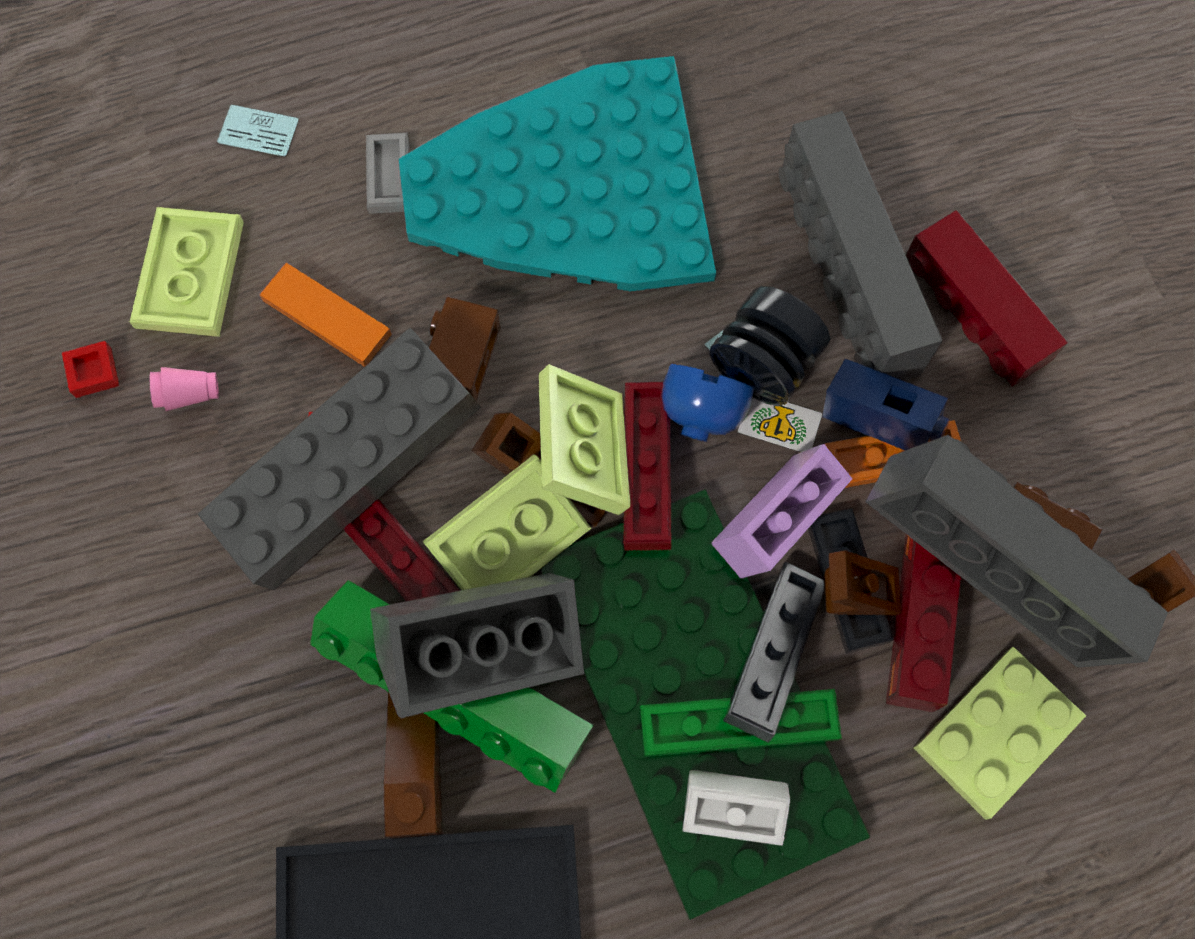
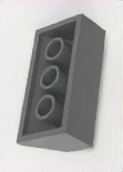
(477, 642)

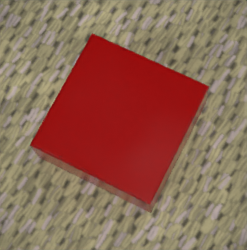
(90, 369)

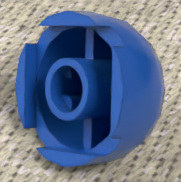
(704, 402)

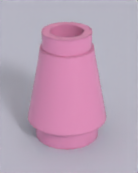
(181, 387)

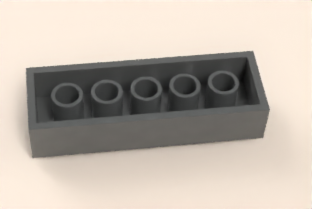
(857, 249)
(338, 461)
(1017, 555)

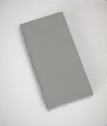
(383, 171)

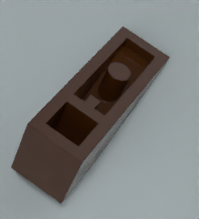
(511, 442)
(412, 776)

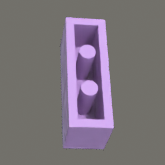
(782, 511)

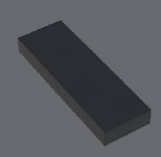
(839, 533)

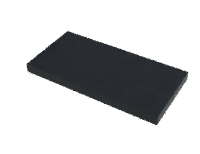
(432, 887)

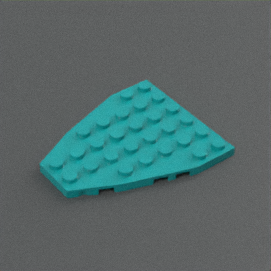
(570, 182)

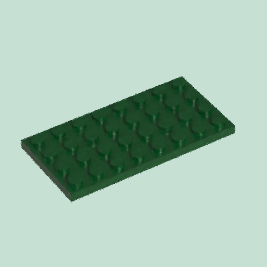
(680, 632)

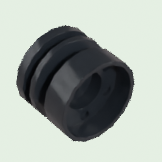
(771, 344)

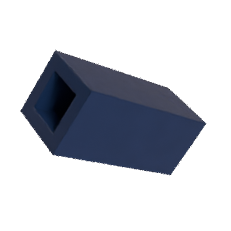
(884, 407)

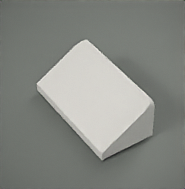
(736, 807)

